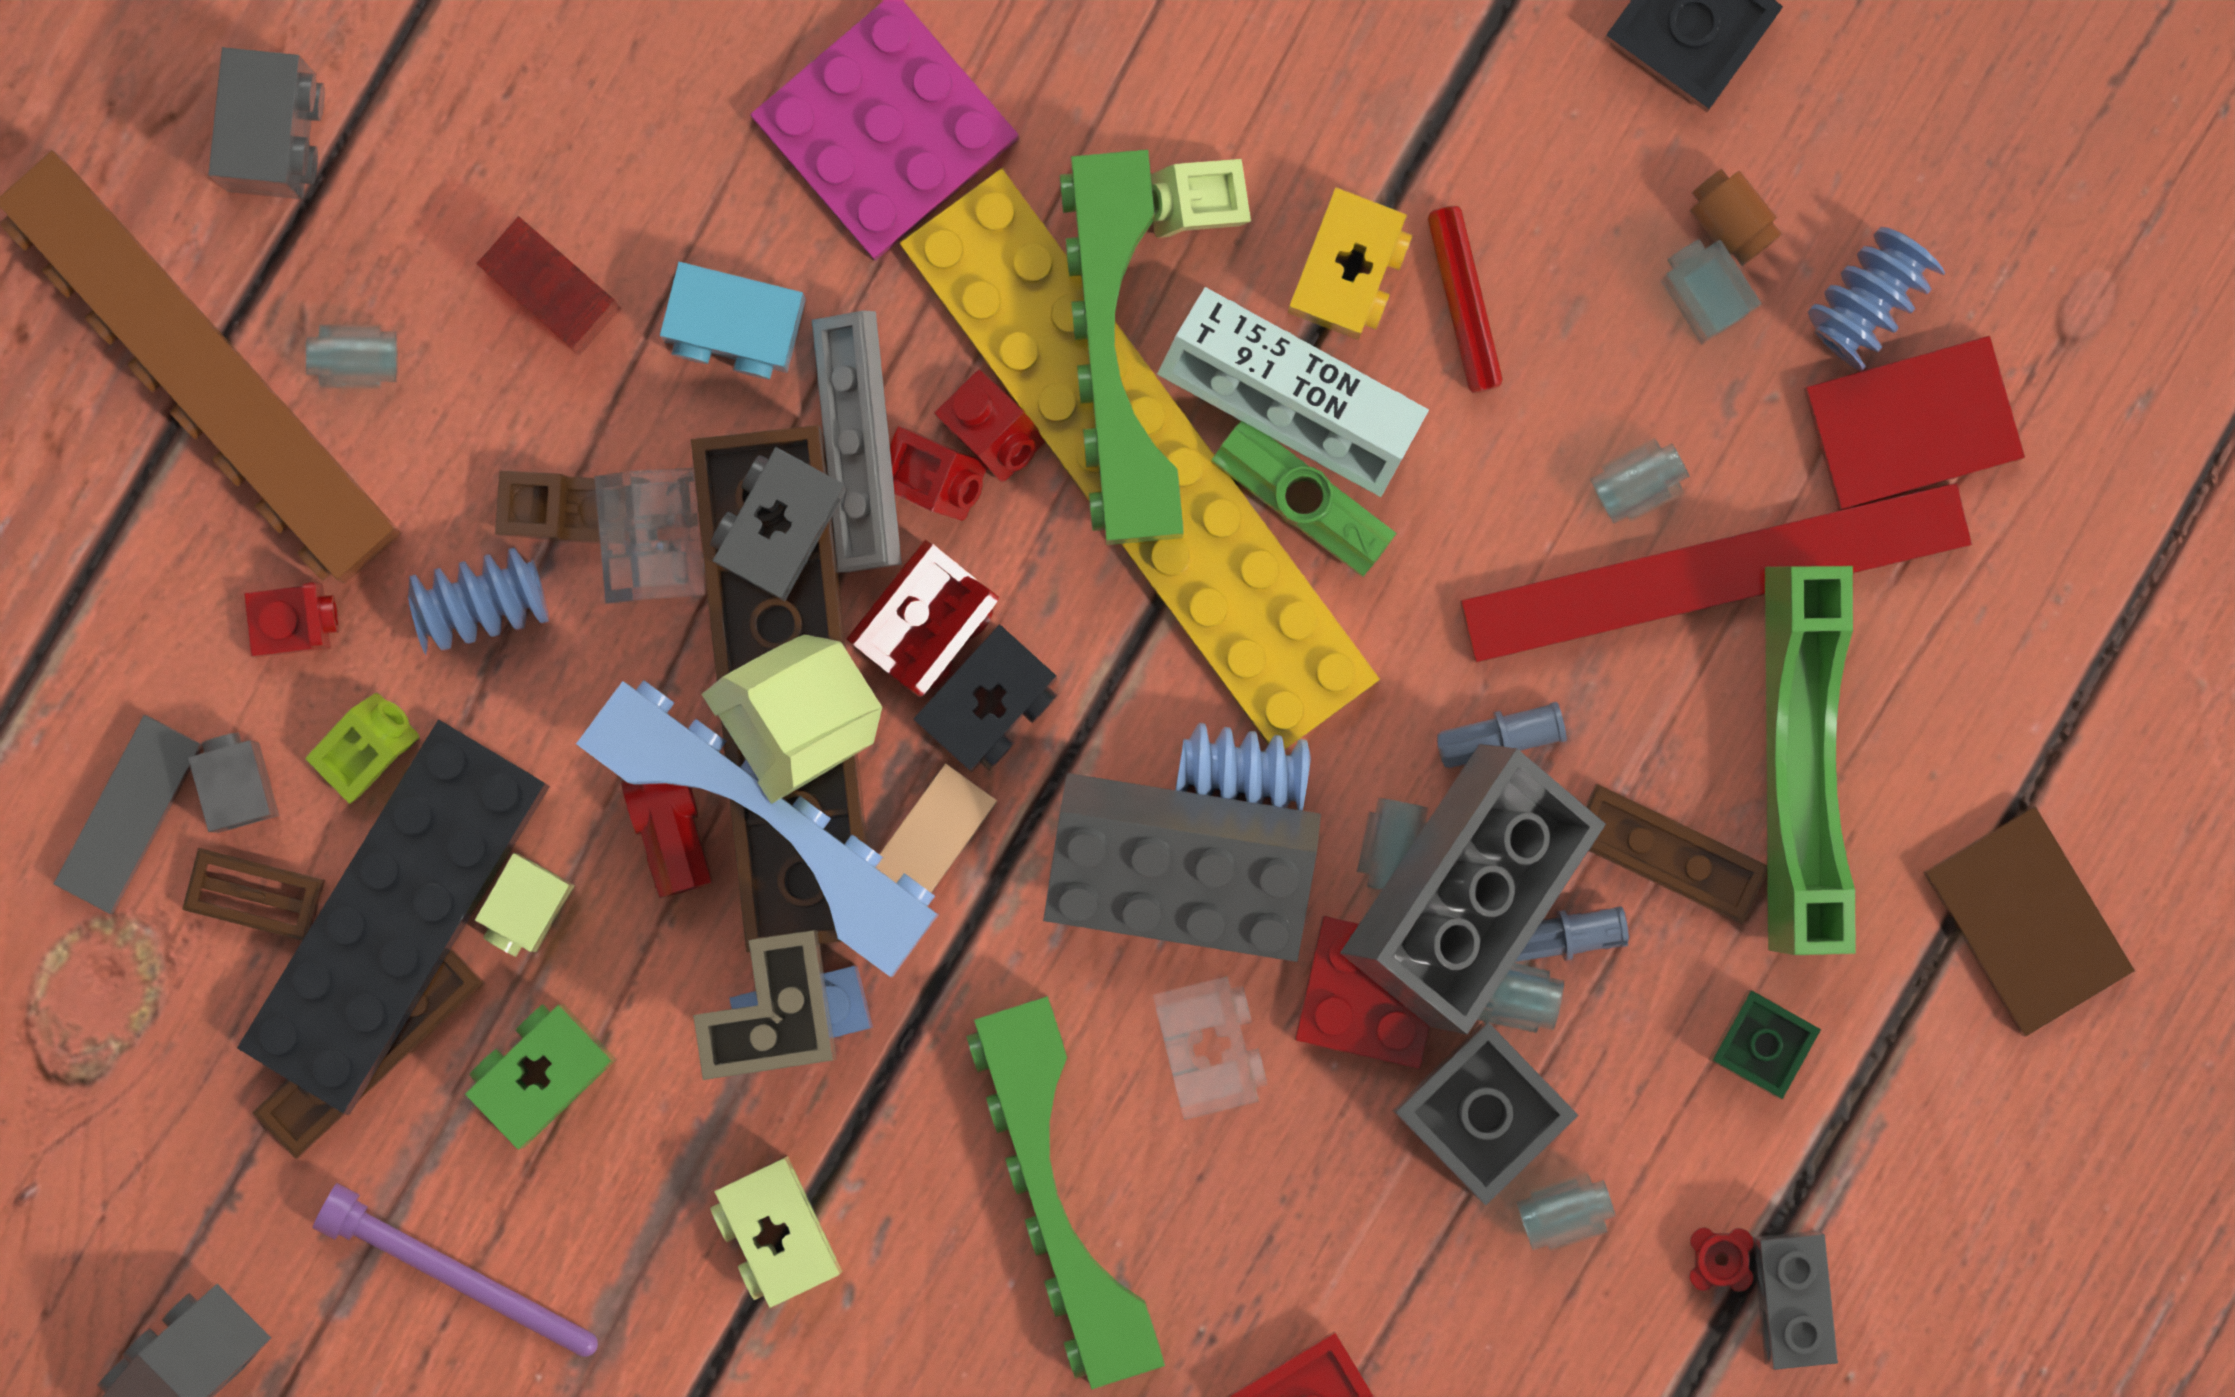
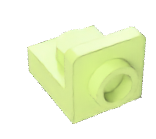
(1199, 197)

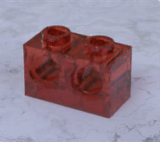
(548, 285)

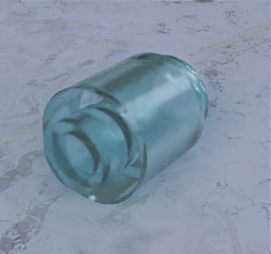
(352, 356)
(1640, 481)
(1388, 838)
(1525, 1000)
(1566, 1212)

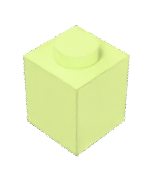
(523, 905)

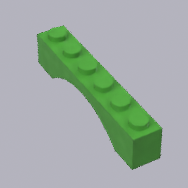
(1136, 479)
(1806, 854)
(1107, 1319)

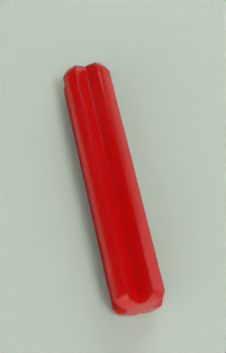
(1465, 299)

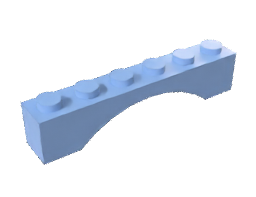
(868, 908)

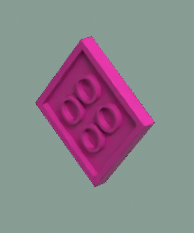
(884, 126)

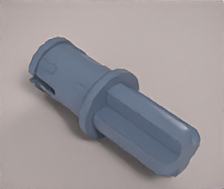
(1516, 730)
(1577, 934)

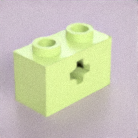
(807, 1253)

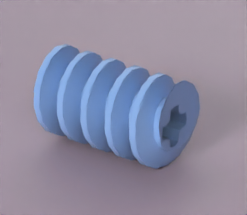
(1244, 768)

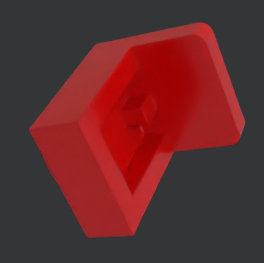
(991, 426)

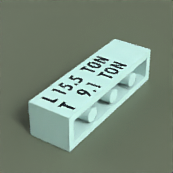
(1292, 391)

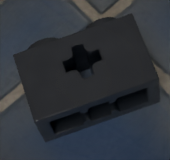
(995, 663)

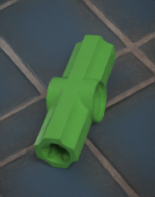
(1338, 523)

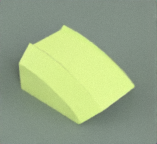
(796, 712)

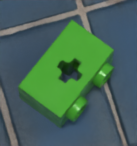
(526, 1111)

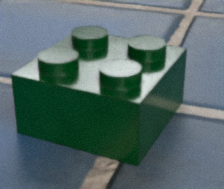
(1764, 1044)

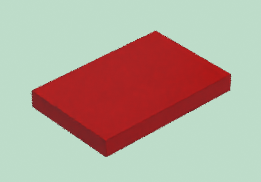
(1914, 423)

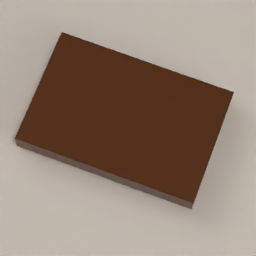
(2029, 921)

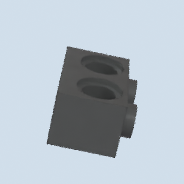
(1795, 1300)

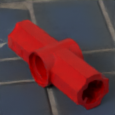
(669, 834)

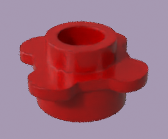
(1734, 1246)

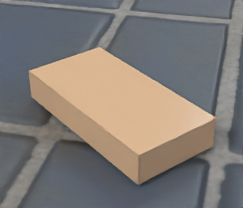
(936, 829)

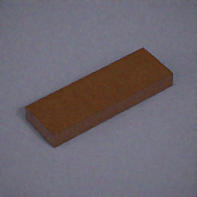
(1675, 856)

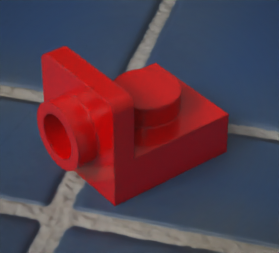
(935, 474)
(290, 620)

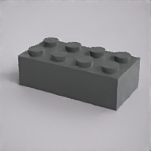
(1182, 867)
(1473, 888)

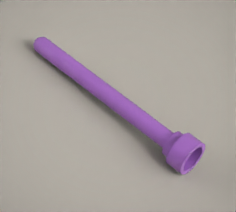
(347, 1217)

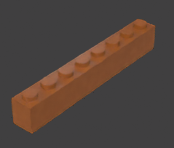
(197, 368)

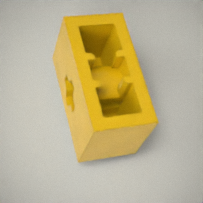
(1349, 226)

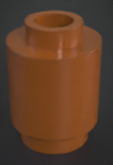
(1735, 215)

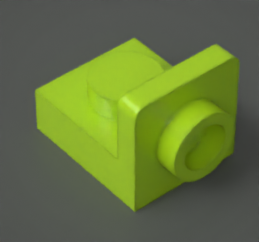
(362, 746)

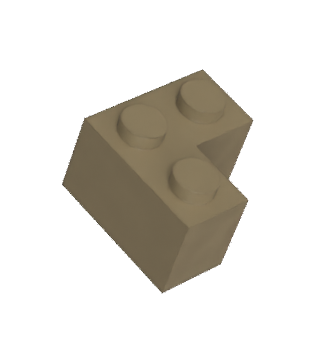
(786, 1026)

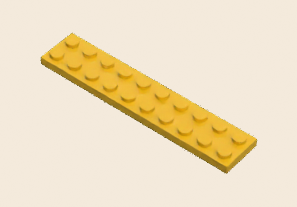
(1228, 573)

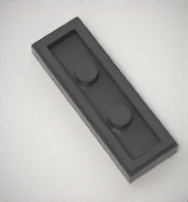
(128, 814)

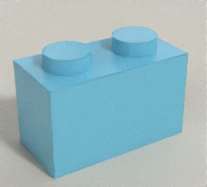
(732, 319)

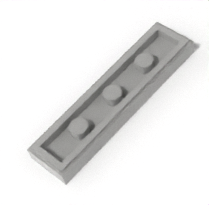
(857, 440)

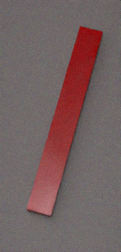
(1711, 572)

